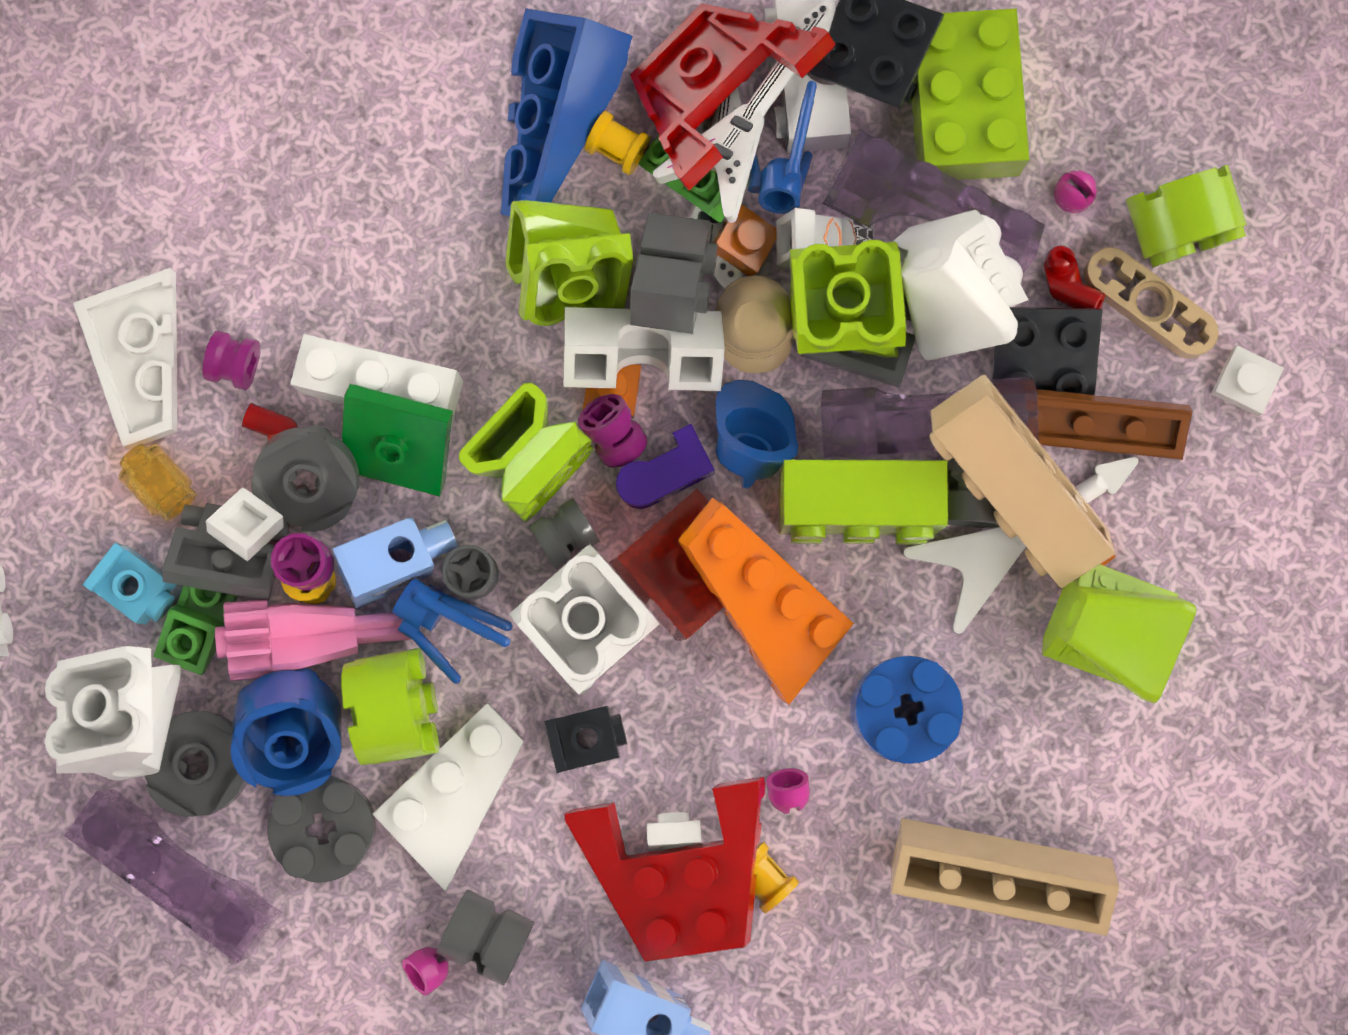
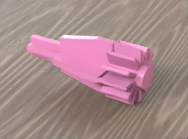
(295, 635)

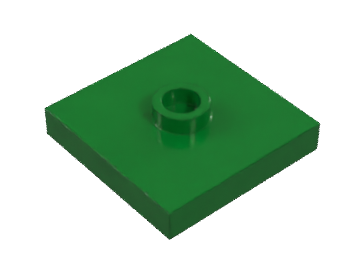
(397, 439)

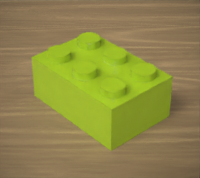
(972, 97)
(863, 500)

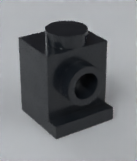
(563, 741)

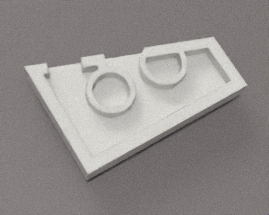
(135, 354)
(451, 793)

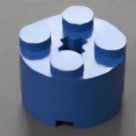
(932, 726)
(286, 732)

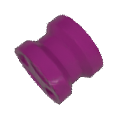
(231, 360)

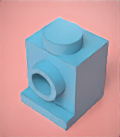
(113, 573)

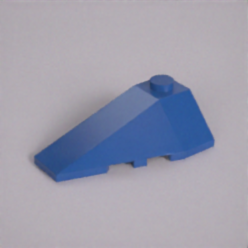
(567, 82)

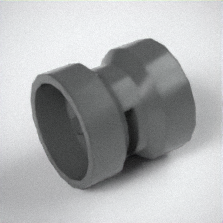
(564, 533)
(461, 570)

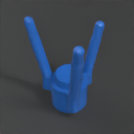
(784, 178)
(426, 605)

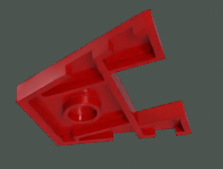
(703, 66)
(686, 895)

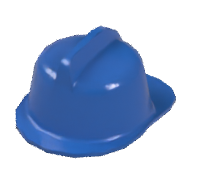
(753, 430)

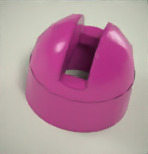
(1071, 196)
(788, 796)
(424, 970)

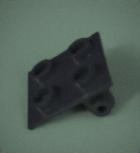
(878, 48)
(1054, 348)

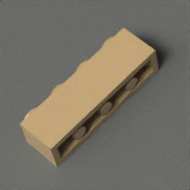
(1020, 482)
(1004, 876)

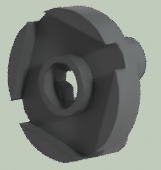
(314, 451)
(204, 792)
(346, 847)

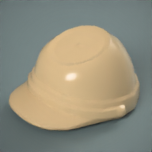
(756, 324)

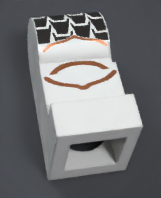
(812, 229)

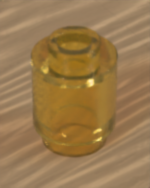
(156, 481)

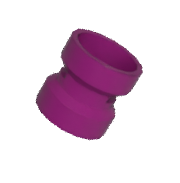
(610, 427)
(295, 556)

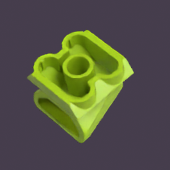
(566, 259)
(848, 298)
(526, 451)
(1119, 630)

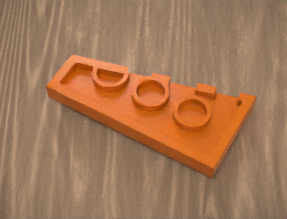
(765, 599)

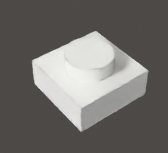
(1247, 380)
(244, 524)
(673, 831)

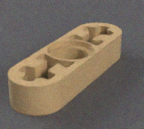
(1171, 299)

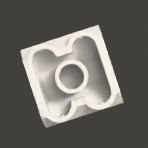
(959, 285)
(584, 619)
(110, 713)

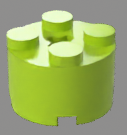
(1187, 212)
(390, 707)

